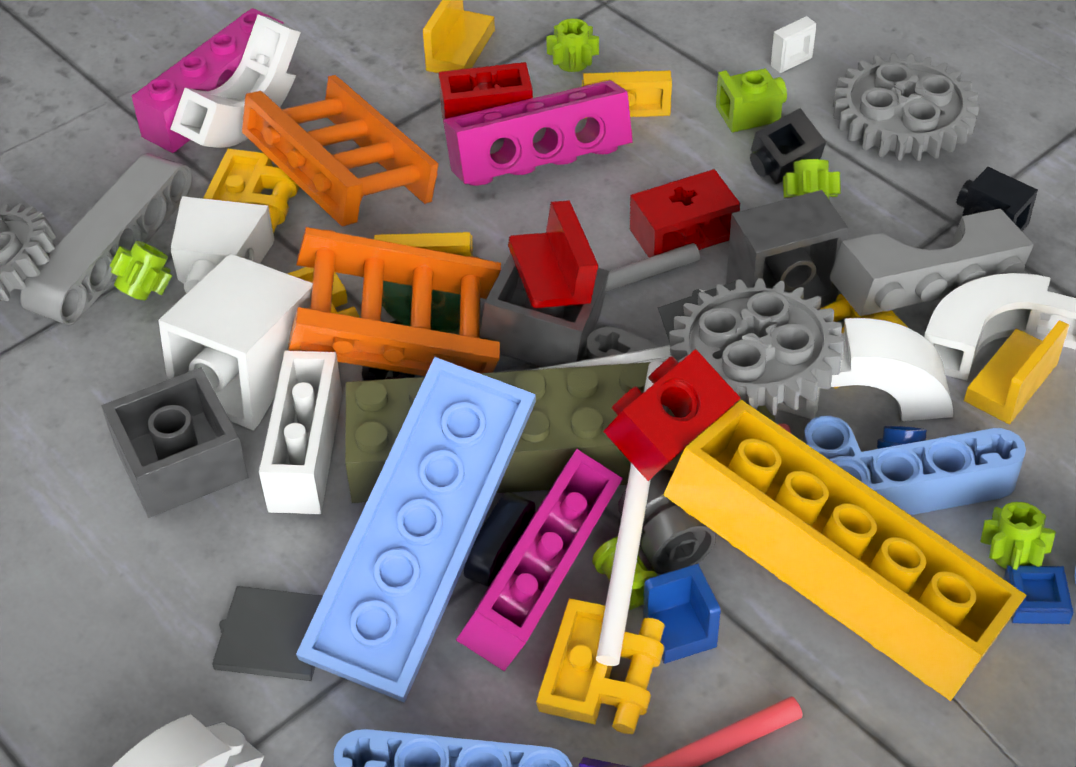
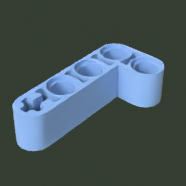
(927, 472)
(400, 749)

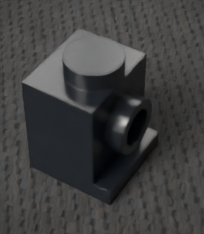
(791, 136)
(998, 191)

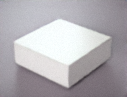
(793, 44)

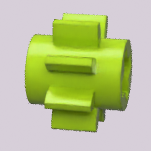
(572, 45)
(811, 176)
(140, 270)
(1017, 535)

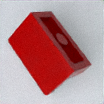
(556, 264)

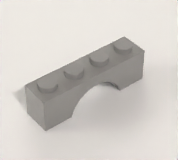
(886, 274)

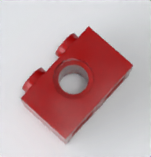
(651, 435)

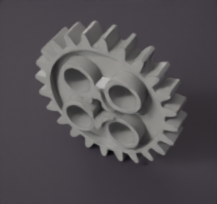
(905, 106)
(23, 246)
(763, 342)

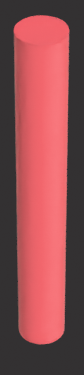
(732, 736)

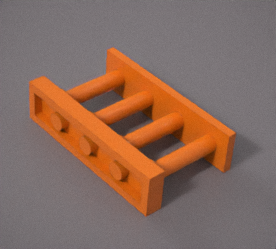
(325, 174)
(384, 344)

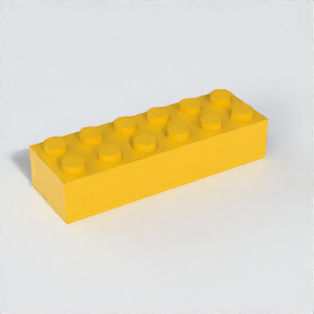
(844, 547)

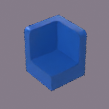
(687, 610)

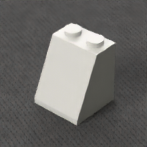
(237, 332)

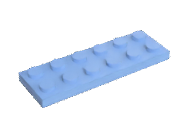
(417, 530)

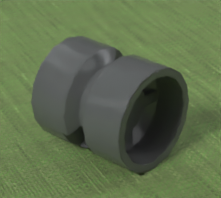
(669, 534)

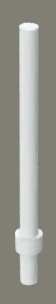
(624, 561)

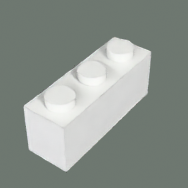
(301, 433)

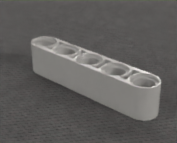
(124, 214)

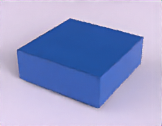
(1046, 592)

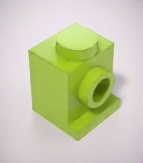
(750, 99)

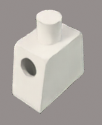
(212, 230)

